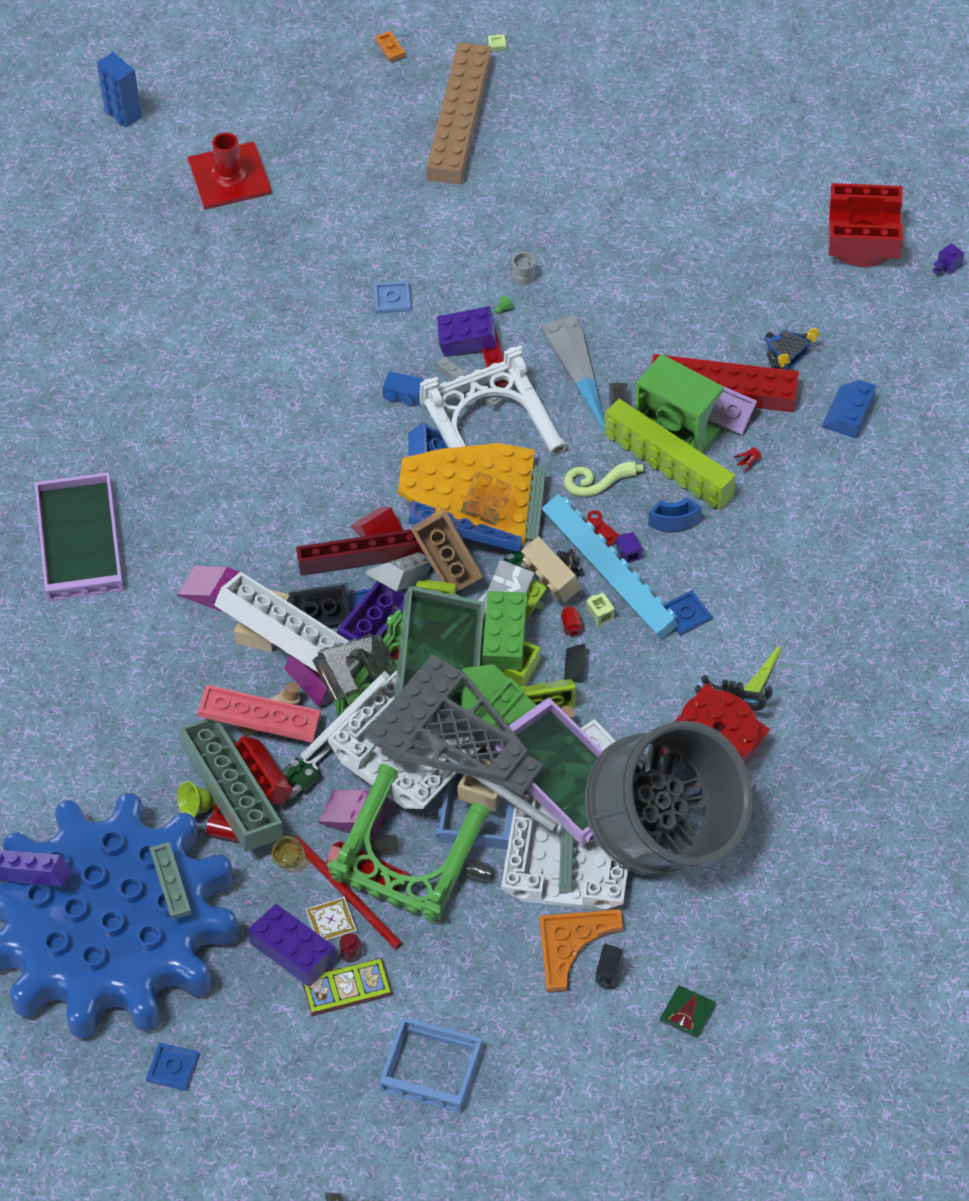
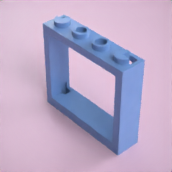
(481, 840)
(421, 1093)

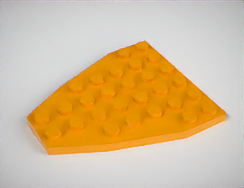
(445, 475)

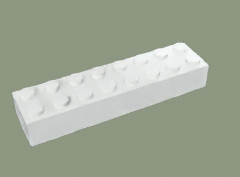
(278, 621)

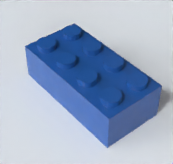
(119, 89)

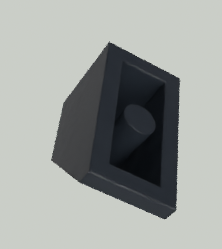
(609, 966)

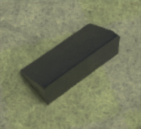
(575, 663)

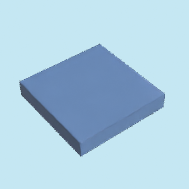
(392, 297)

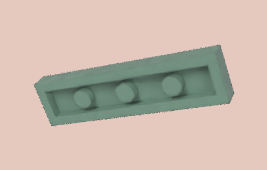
(170, 881)

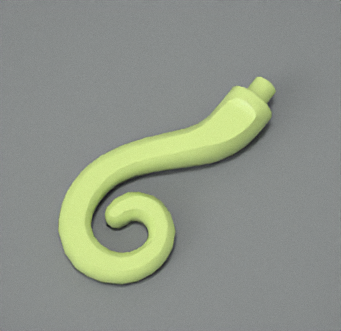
(623, 470)

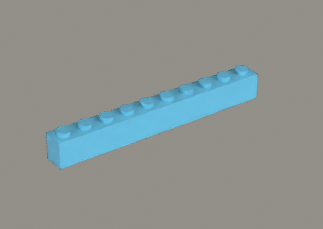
(610, 566)

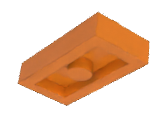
(390, 46)

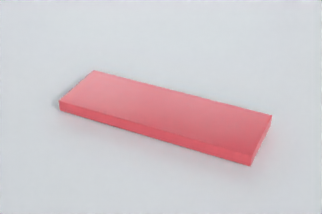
(259, 713)

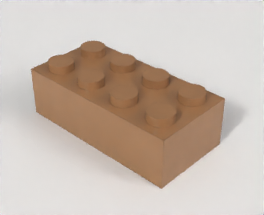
(446, 550)

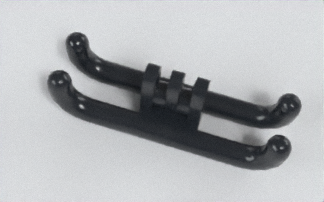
(738, 690)

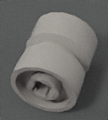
(523, 268)

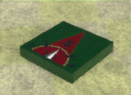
(687, 1011)

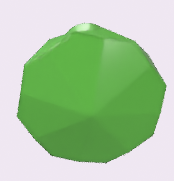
(504, 304)

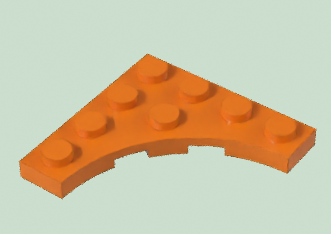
(567, 935)

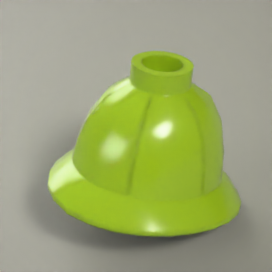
(193, 799)

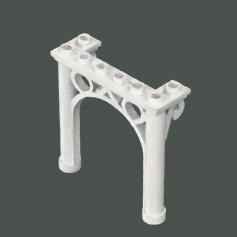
(512, 370)

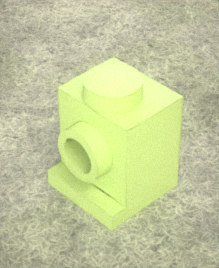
(600, 609)

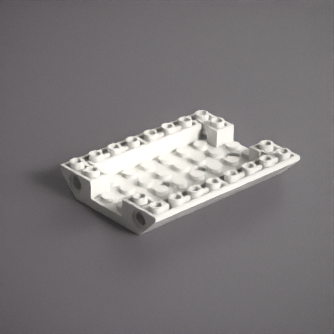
(414, 783)
(534, 866)

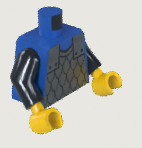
(788, 347)

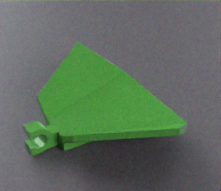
(500, 692)

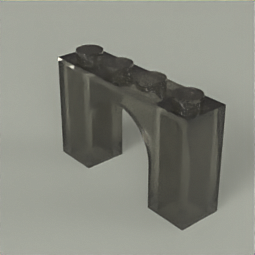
(333, 664)

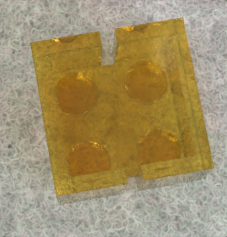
(484, 502)

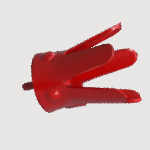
(752, 456)

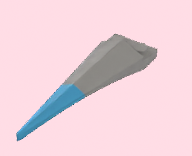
(569, 345)

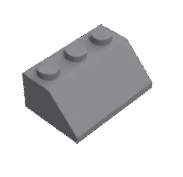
(401, 572)

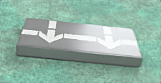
(509, 579)

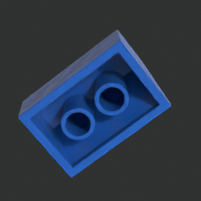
(850, 408)
(424, 439)

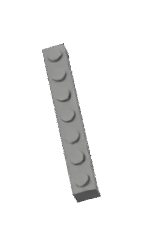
(452, 371)

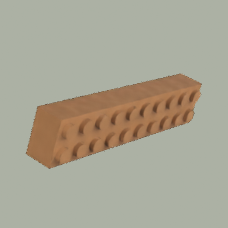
(458, 113)

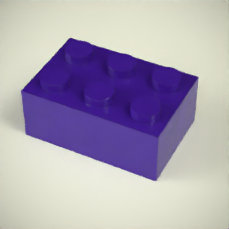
(466, 331)

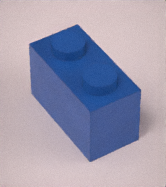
(402, 388)

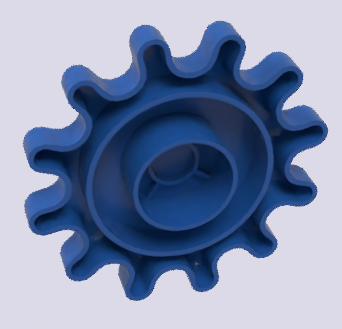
(108, 928)

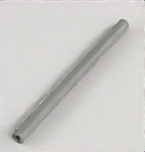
(514, 799)

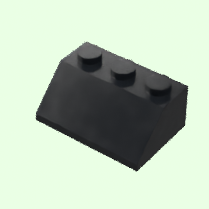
(324, 603)

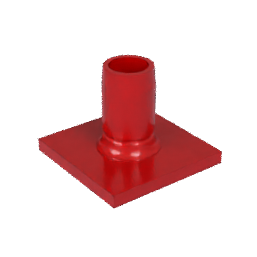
(229, 172)

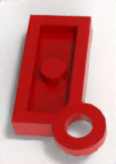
(602, 528)

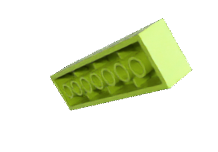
(669, 454)

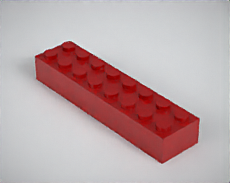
(768, 386)

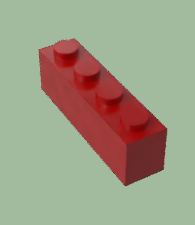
(264, 769)

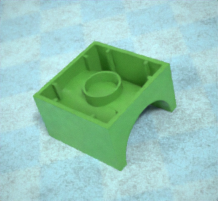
(679, 401)

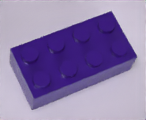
(372, 613)
(292, 945)

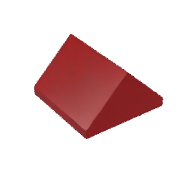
(377, 522)

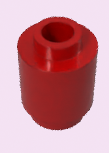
(571, 621)

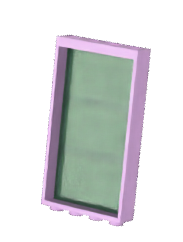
(78, 536)
(567, 763)

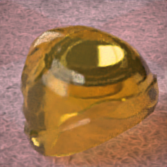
(288, 852)

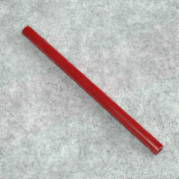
(351, 897)

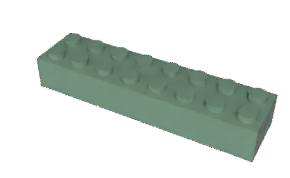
(231, 784)

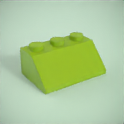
(560, 692)

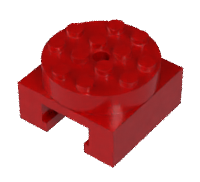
(865, 223)
(731, 714)

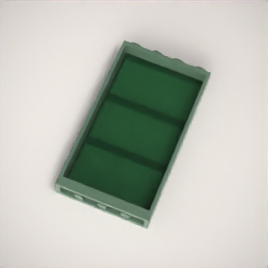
(442, 627)

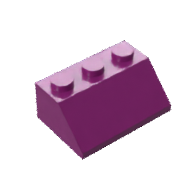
(308, 680)

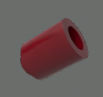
(350, 947)

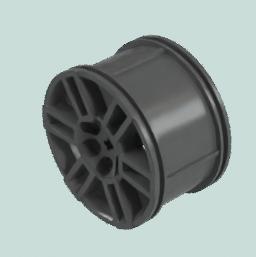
(618, 811)

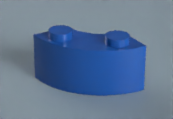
(674, 516)

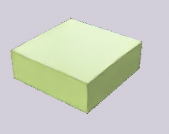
(497, 42)

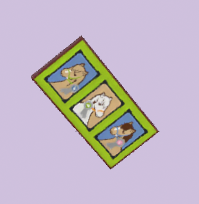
(348, 987)

